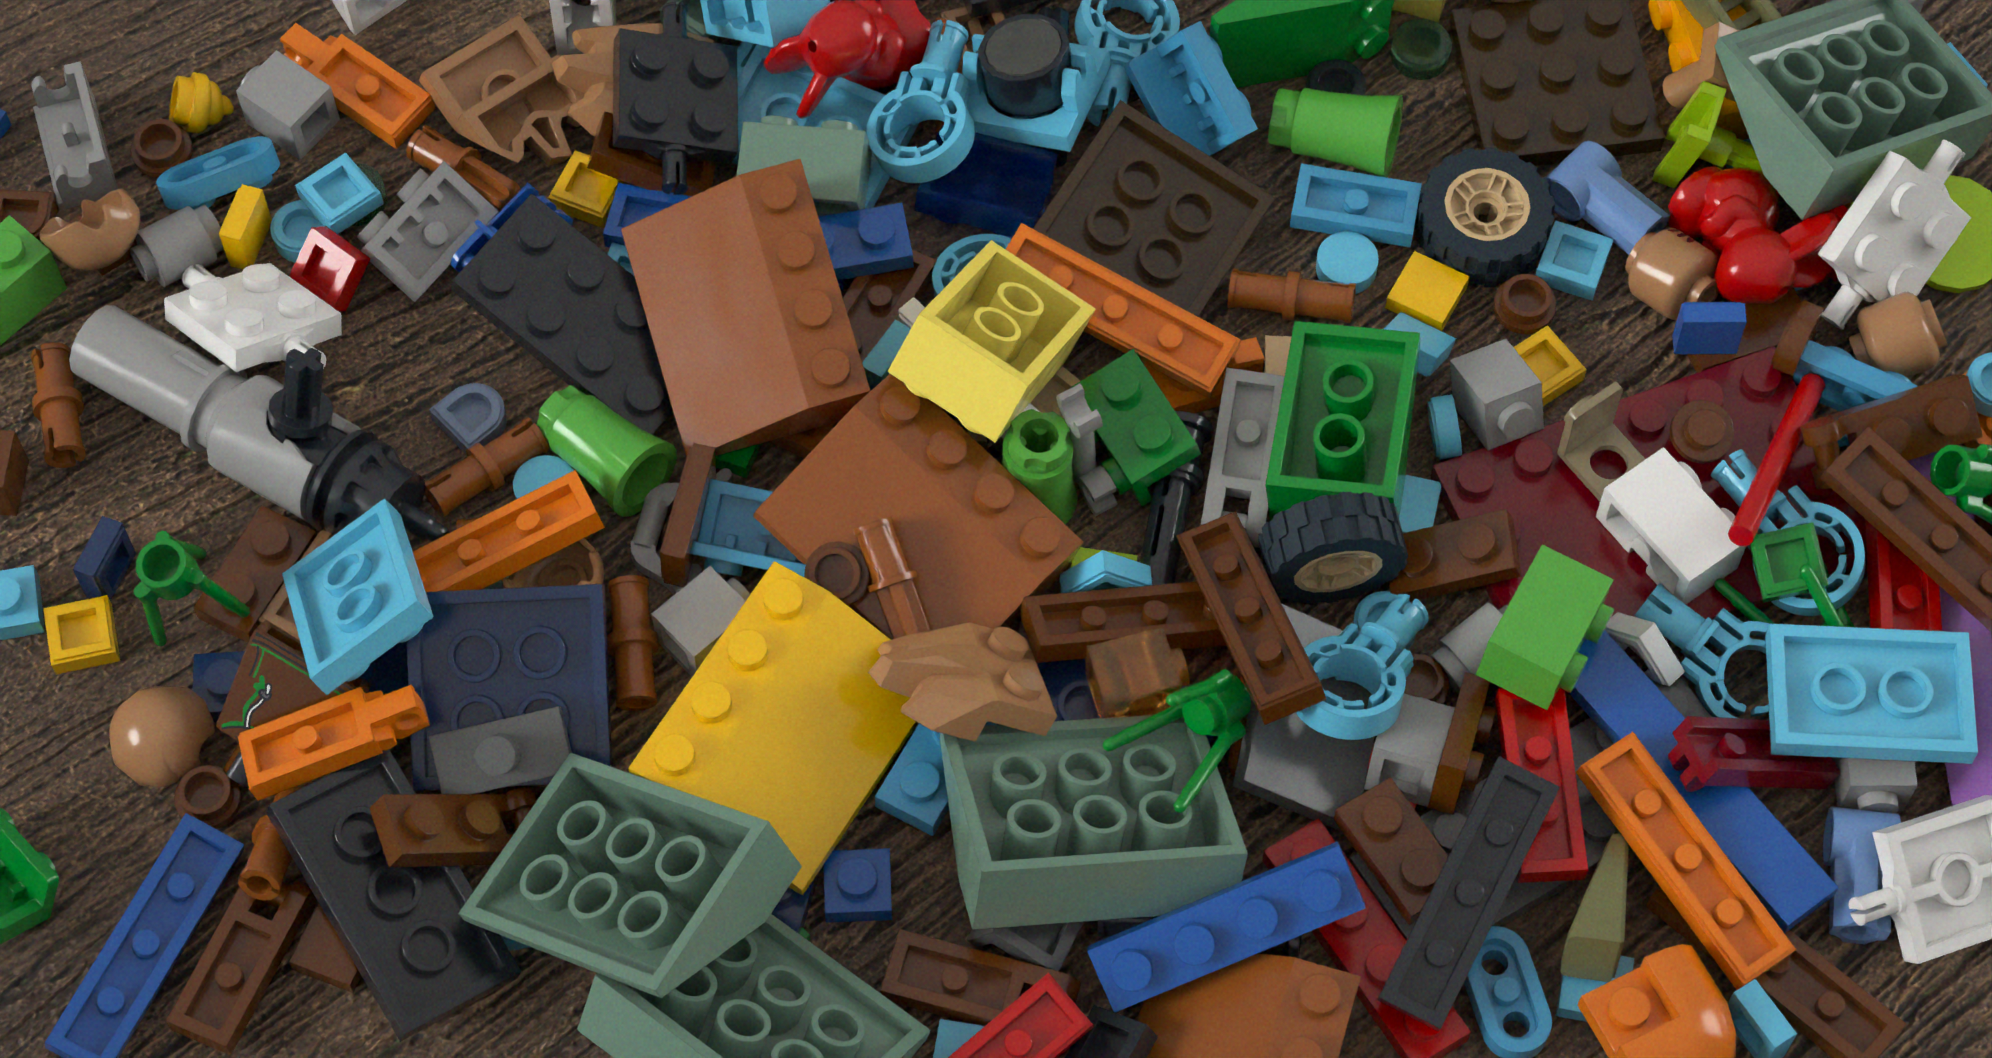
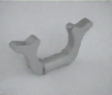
(649, 527)

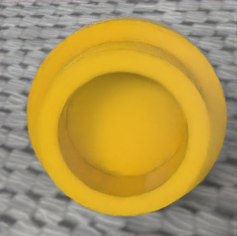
(197, 103)

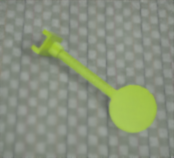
(1696, 136)

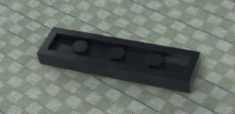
(1468, 893)

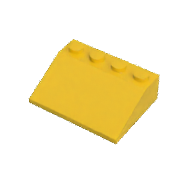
(784, 719)

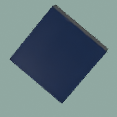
(104, 559)

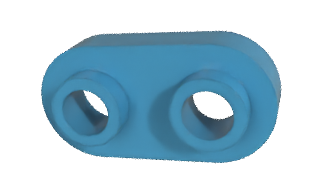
(219, 173)
(1508, 996)

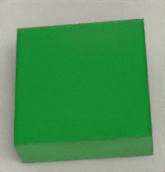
(1779, 559)

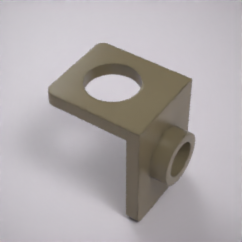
(1590, 430)

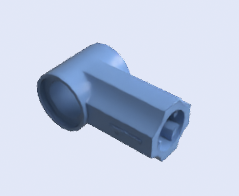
(1592, 188)
(1854, 869)

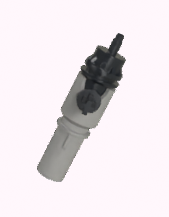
(254, 429)

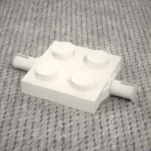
(1894, 232)
(251, 315)
(1935, 880)

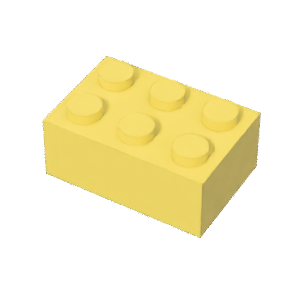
(991, 341)

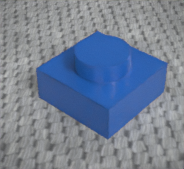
(858, 885)

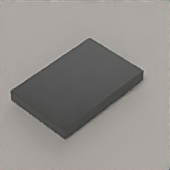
(1297, 764)

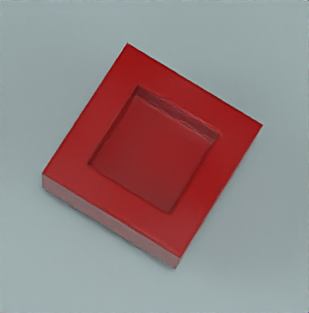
(329, 267)

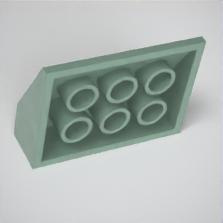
(1843, 89)
(1085, 832)
(632, 877)
(754, 1001)

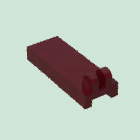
(1740, 755)

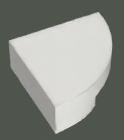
(1648, 644)

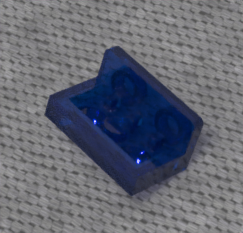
(992, 187)

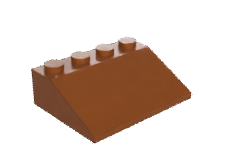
(746, 311)
(954, 508)
(1255, 1011)

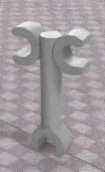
(1092, 480)

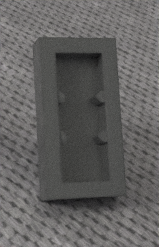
(501, 752)

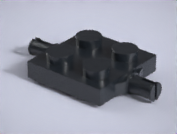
(675, 97)

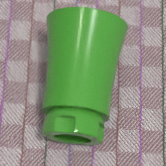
(1338, 127)
(606, 448)
(1041, 458)

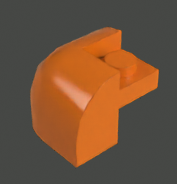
(1662, 1010)

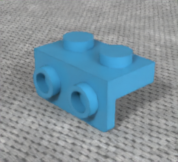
(1192, 91)
(734, 537)

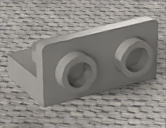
(426, 229)

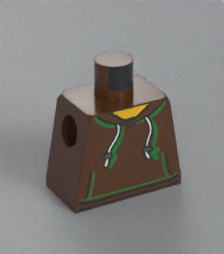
(269, 686)

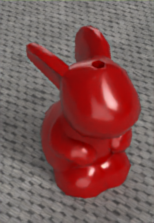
(854, 41)
(1737, 219)

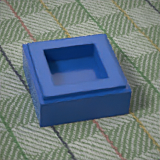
(1709, 328)

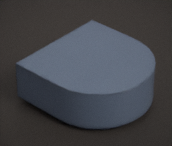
(471, 415)

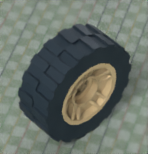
(1491, 185)
(1333, 547)

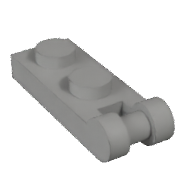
(1243, 447)

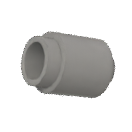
(176, 243)
(1466, 644)

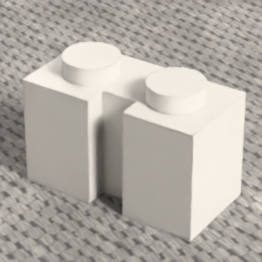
(1671, 525)

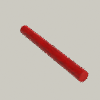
(1776, 460)

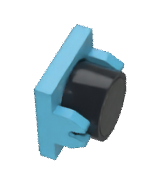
(1029, 72)

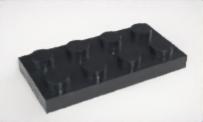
(569, 311)
(391, 920)

